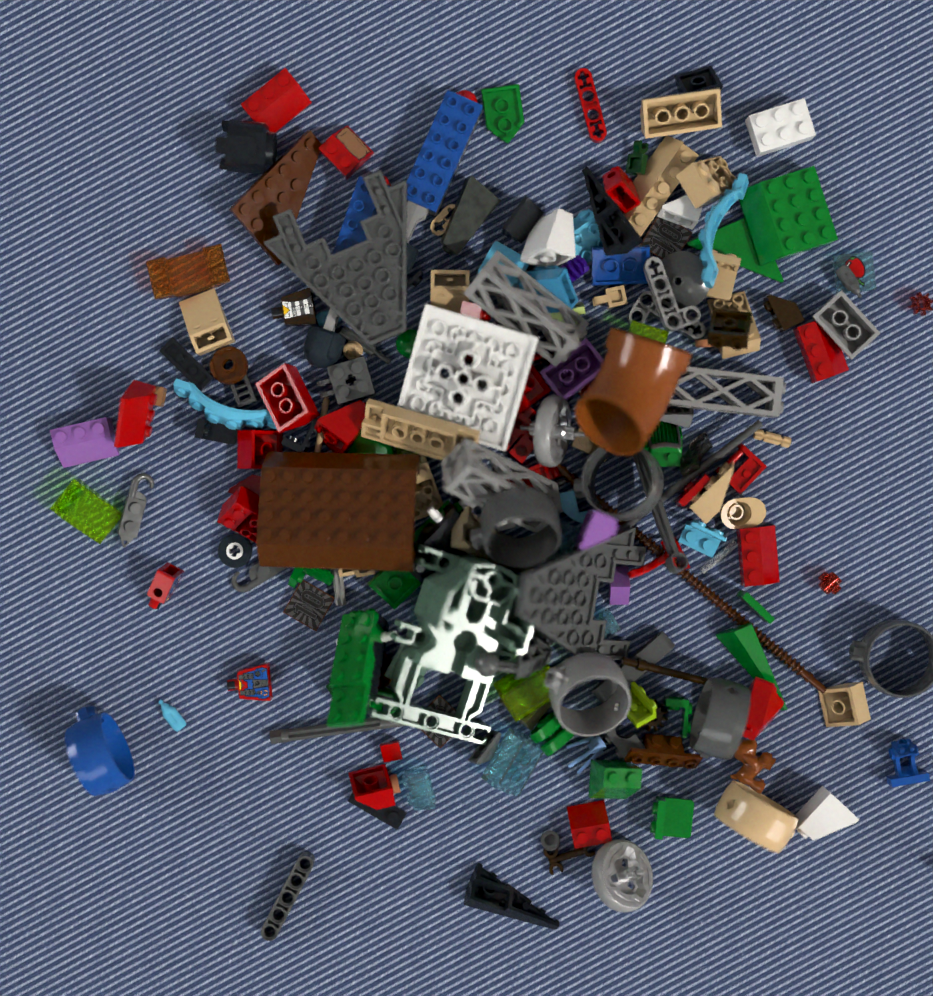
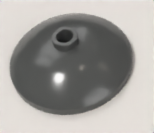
(688, 268)

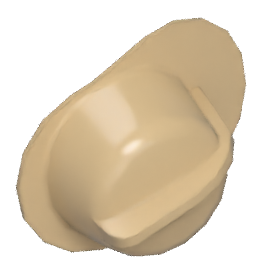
(743, 513)

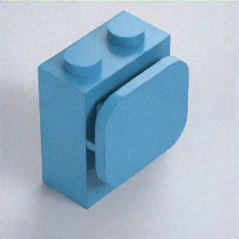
(557, 282)

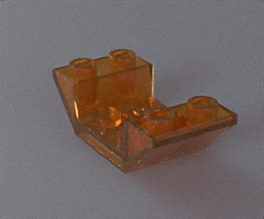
(188, 273)

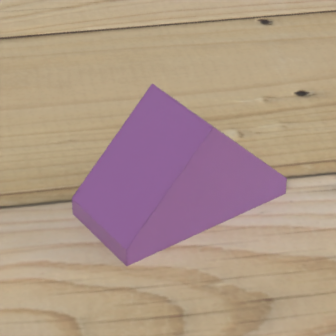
(620, 588)

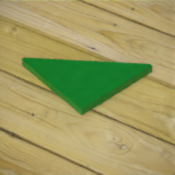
(737, 241)

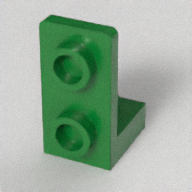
(320, 574)
(675, 703)

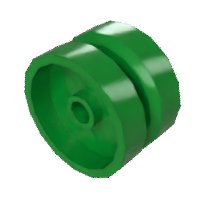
(551, 733)

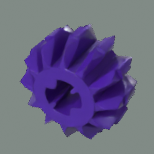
(576, 267)

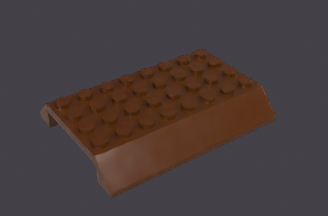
(337, 511)

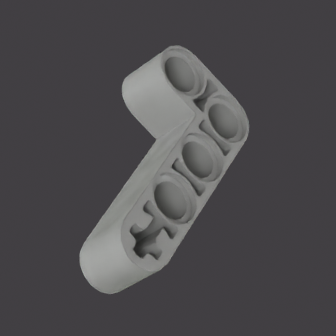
(666, 293)
(645, 310)

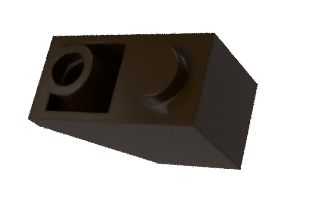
(784, 312)

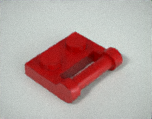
(748, 470)

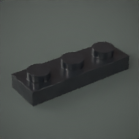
(186, 364)
(392, 815)

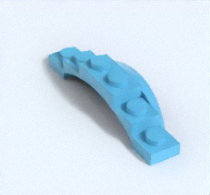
(712, 222)
(219, 413)

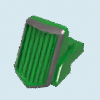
(666, 444)

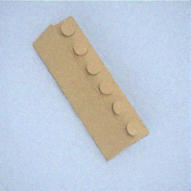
(659, 181)
(413, 430)

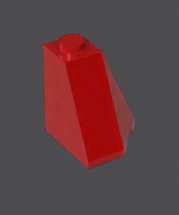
(342, 426)
(763, 707)

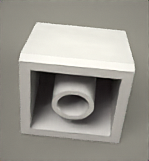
(550, 240)
(823, 815)

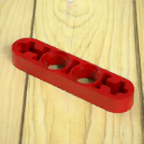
(590, 105)

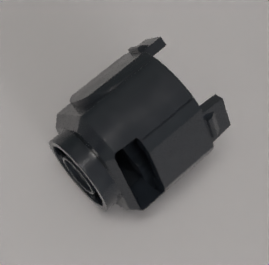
(247, 146)

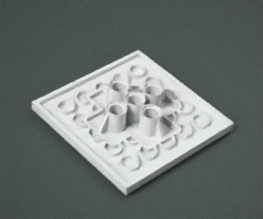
(500, 358)

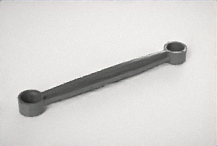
(660, 517)

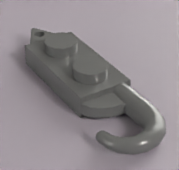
(133, 510)
(257, 575)

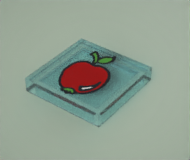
(861, 266)

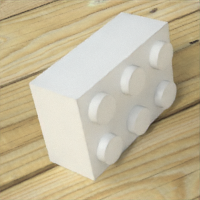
(780, 127)

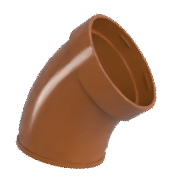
(630, 391)

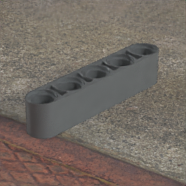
(652, 652)
(283, 903)

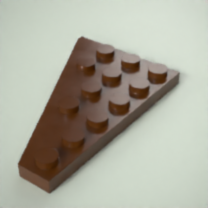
(277, 191)

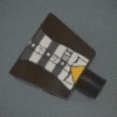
(297, 309)

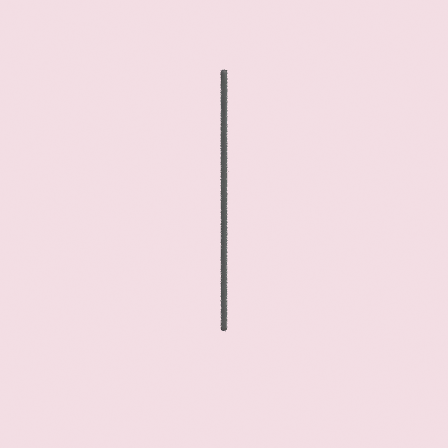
(705, 465)

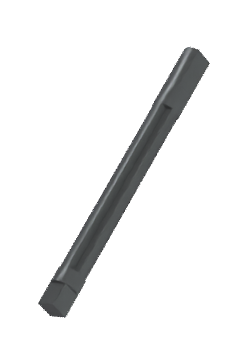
(323, 730)

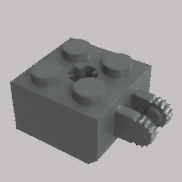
(340, 373)

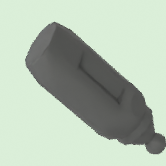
(849, 280)

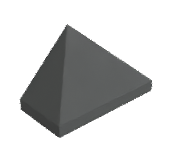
(485, 752)

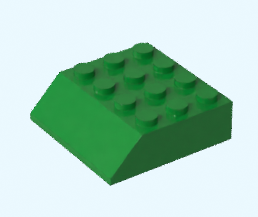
(787, 216)

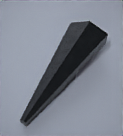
(614, 228)
(494, 896)

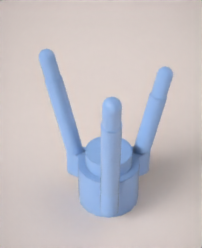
(596, 747)

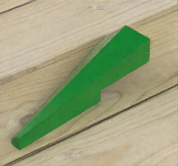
(747, 650)

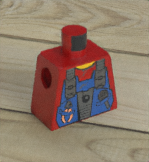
(164, 584)
(253, 683)

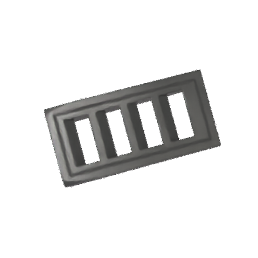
(242, 403)
(679, 416)

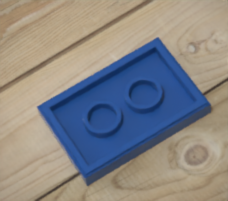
(619, 268)

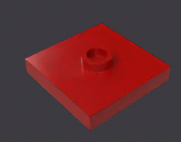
(692, 489)

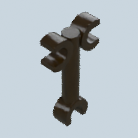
(555, 860)

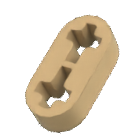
(439, 218)

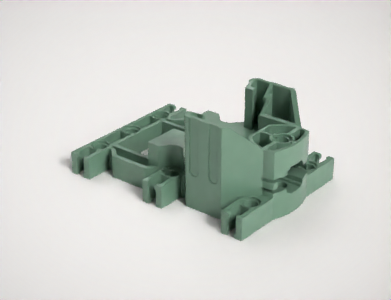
(454, 639)

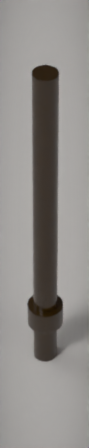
(642, 665)

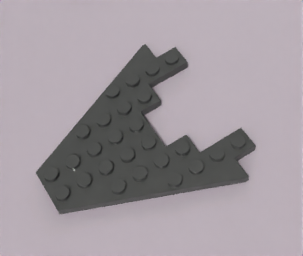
(364, 281)
(563, 595)

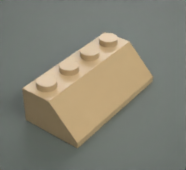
(681, 113)

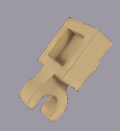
(613, 297)

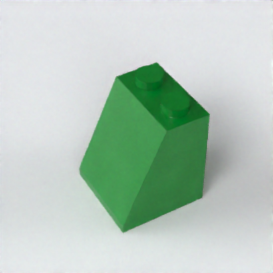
(613, 779)

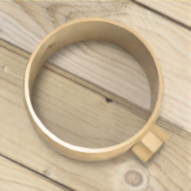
(756, 817)

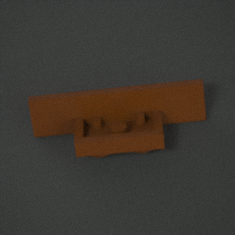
(663, 751)

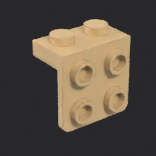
(724, 283)

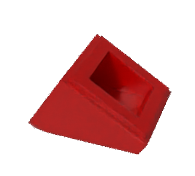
(391, 751)

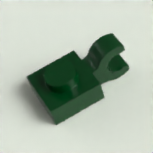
(637, 161)

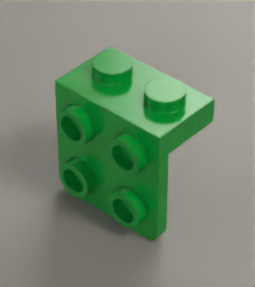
(672, 817)

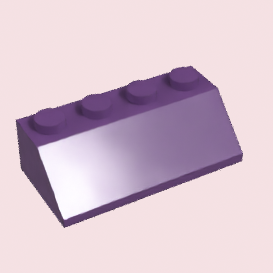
(595, 529)

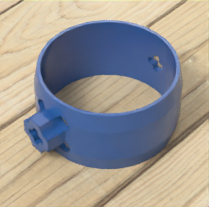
(99, 752)

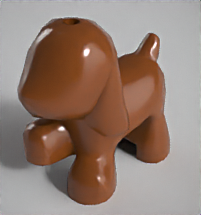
(752, 764)

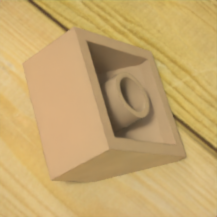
(844, 705)

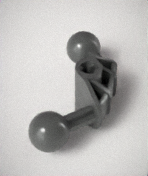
(534, 659)

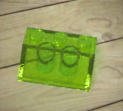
(523, 694)

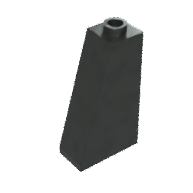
(470, 212)

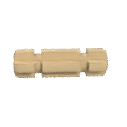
(772, 438)

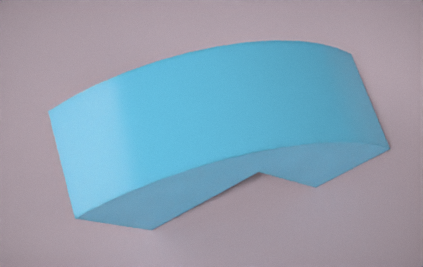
(570, 507)

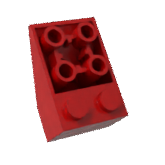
(241, 513)

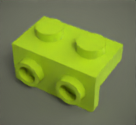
(641, 707)

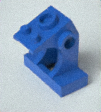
(907, 773)

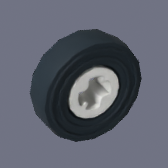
(241, 558)

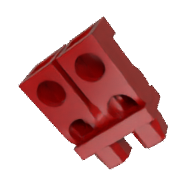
(525, 444)

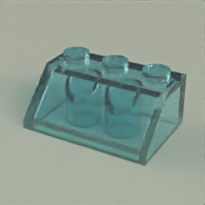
(513, 762)

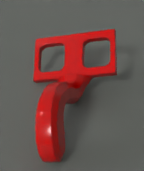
(636, 572)

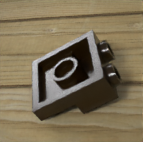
(729, 329)

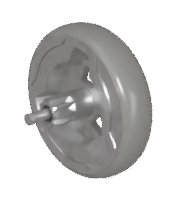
(552, 431)
(611, 877)

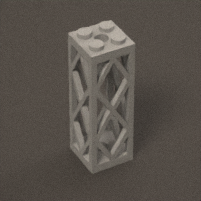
(528, 308)
(772, 398)
(460, 470)

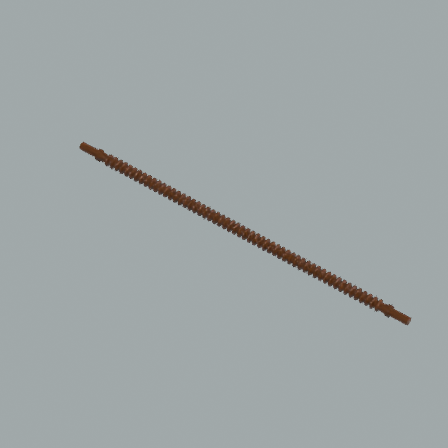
(807, 676)

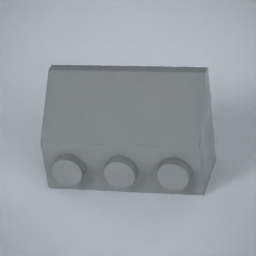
(846, 324)

